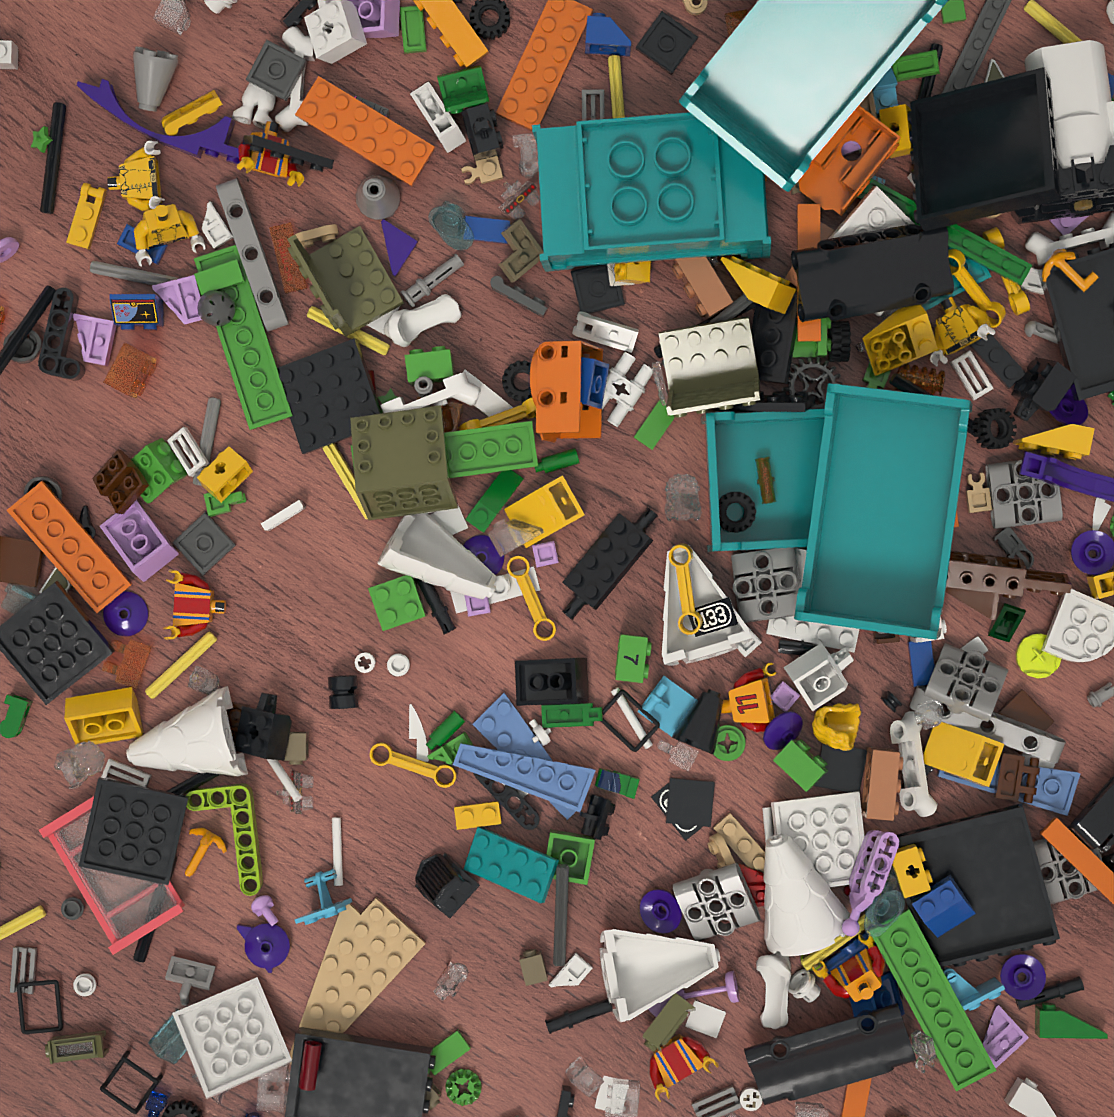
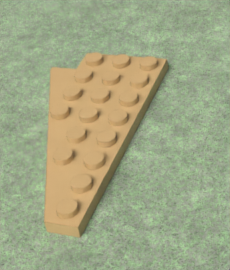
(358, 965)

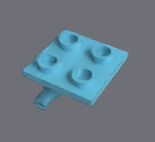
(668, 705)
(327, 908)
(968, 995)

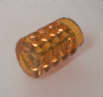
(923, 379)

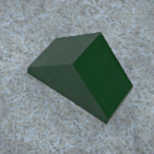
(1006, 622)

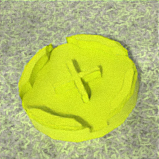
(1033, 660)

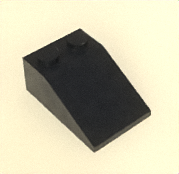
(551, 681)

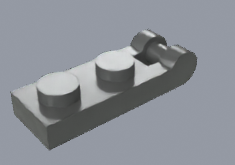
(518, 296)

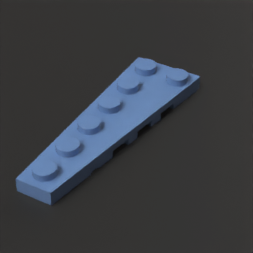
(509, 733)
(544, 778)
(1053, 787)

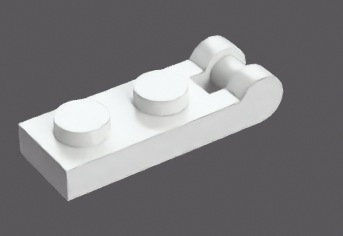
(605, 332)

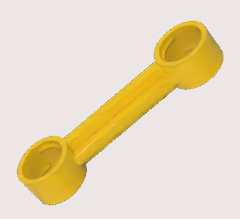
(974, 289)
(1017, 297)
(517, 413)
(685, 589)
(531, 598)
(412, 764)

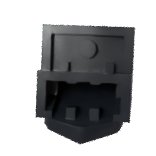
(444, 883)

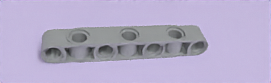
(247, 239)
(1005, 730)

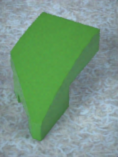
(449, 750)

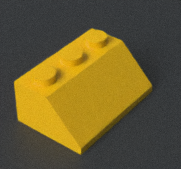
(104, 716)

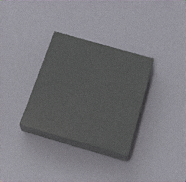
(276, 70)
(204, 543)

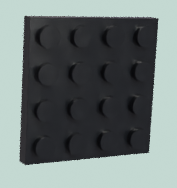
(326, 393)
(52, 643)
(133, 831)

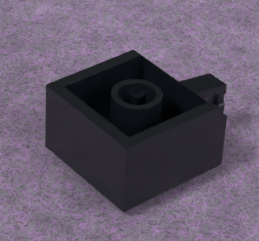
(480, 130)
(1041, 387)
(263, 730)

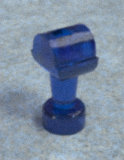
(156, 1103)

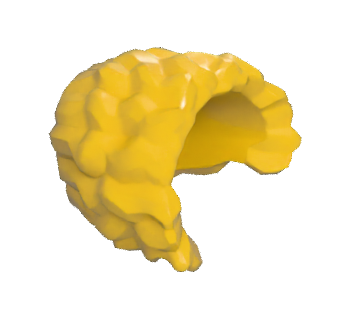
(837, 725)

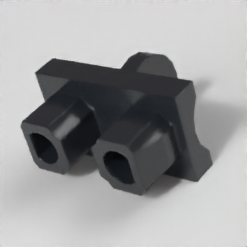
(596, 817)

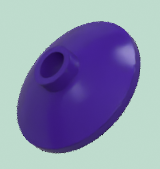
(1070, 411)
(1097, 542)
(484, 545)
(136, 617)
(782, 730)
(655, 917)
(271, 935)
(1034, 977)

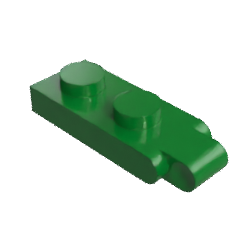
(570, 715)

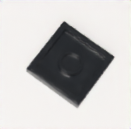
(666, 42)
(594, 289)
(844, 768)
(690, 802)

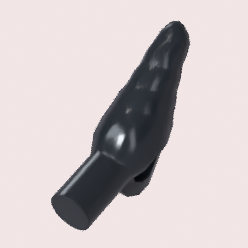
(85, 521)

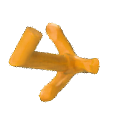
(1058, 259)
(206, 841)

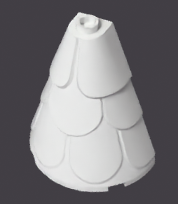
(433, 555)
(685, 647)
(192, 740)
(798, 902)
(650, 968)

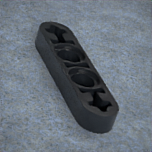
(503, 798)

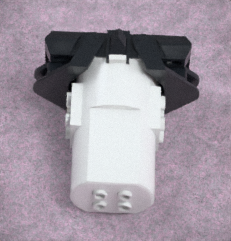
(1082, 130)

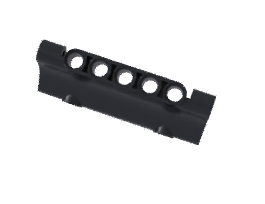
(872, 272)
(831, 1055)

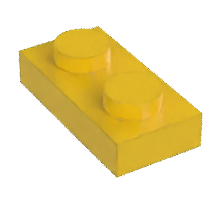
(477, 815)

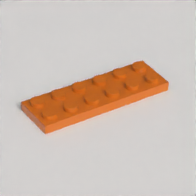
(544, 62)
(365, 131)
(69, 546)

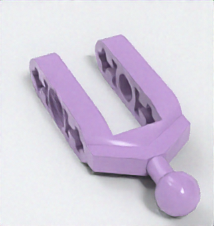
(863, 897)

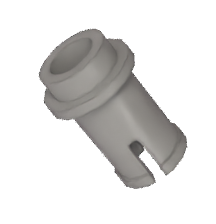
(419, 386)
(1101, 695)

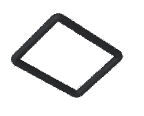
(617, 734)
(58, 1004)

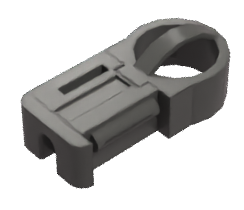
(1013, 545)

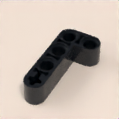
(63, 332)

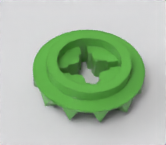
(734, 750)
(461, 1077)

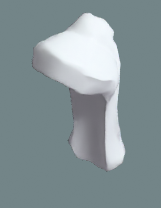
(407, 324)
(777, 975)

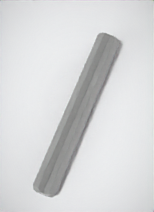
(128, 273)
(208, 432)

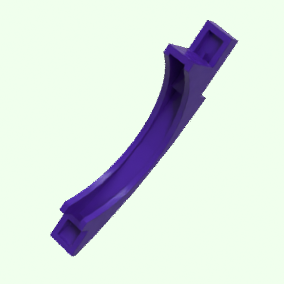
(212, 140)
(1067, 476)

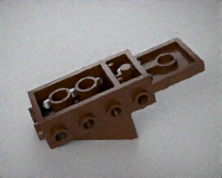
(981, 578)

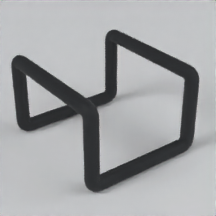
(124, 1059)

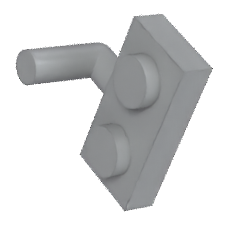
(189, 974)

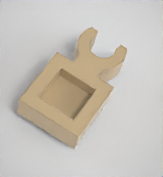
(487, 170)
(978, 498)

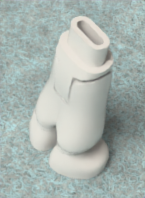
(251, 97)

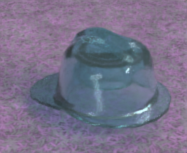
(451, 225)
(883, 912)

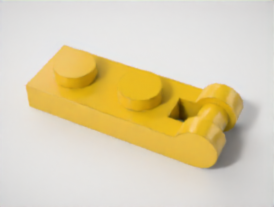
(190, 113)
(86, 216)

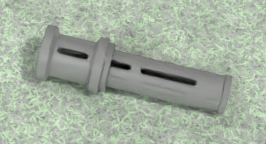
(423, 286)

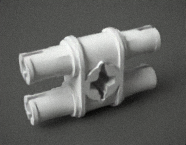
(634, 388)

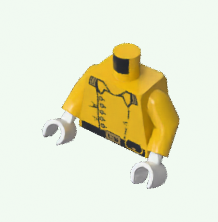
(139, 178)
(163, 227)
(959, 329)

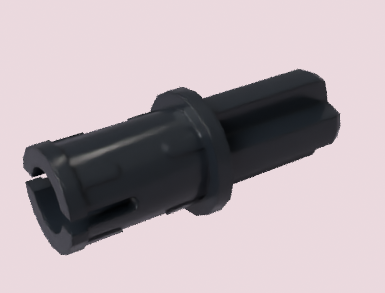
(794, 647)

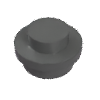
(72, 908)

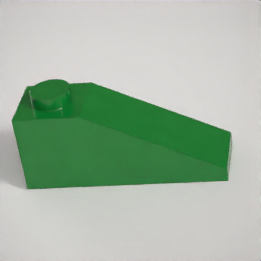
(494, 500)
(1058, 1023)

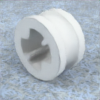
(368, 656)

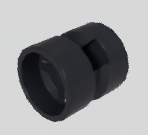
(343, 692)

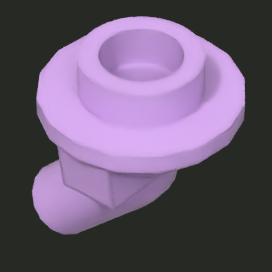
(263, 905)

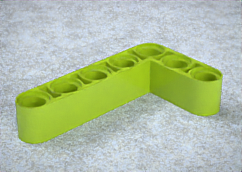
(239, 828)

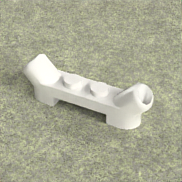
(301, 46)
(1044, 247)
(456, 387)
(915, 794)

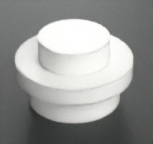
(84, 984)

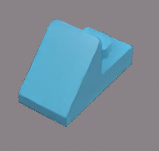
(885, 91)

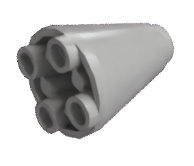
(152, 75)
(381, 204)

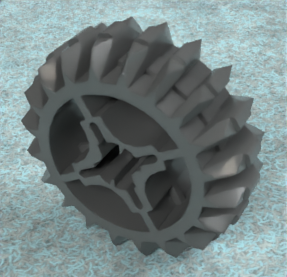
(826, 374)

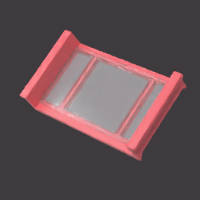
(121, 904)

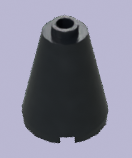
(701, 722)

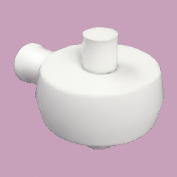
(540, 734)

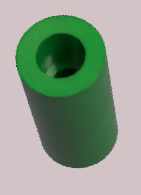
(558, 461)
(445, 730)

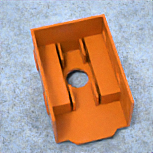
(838, 182)
(557, 391)

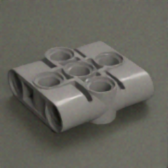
(1006, 513)
(749, 564)
(966, 682)
(1058, 881)
(707, 921)

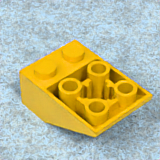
(760, 284)
(900, 339)
(1070, 440)
(547, 508)
(962, 753)

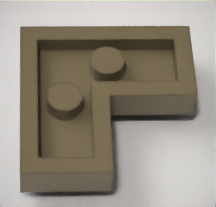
(525, 250)

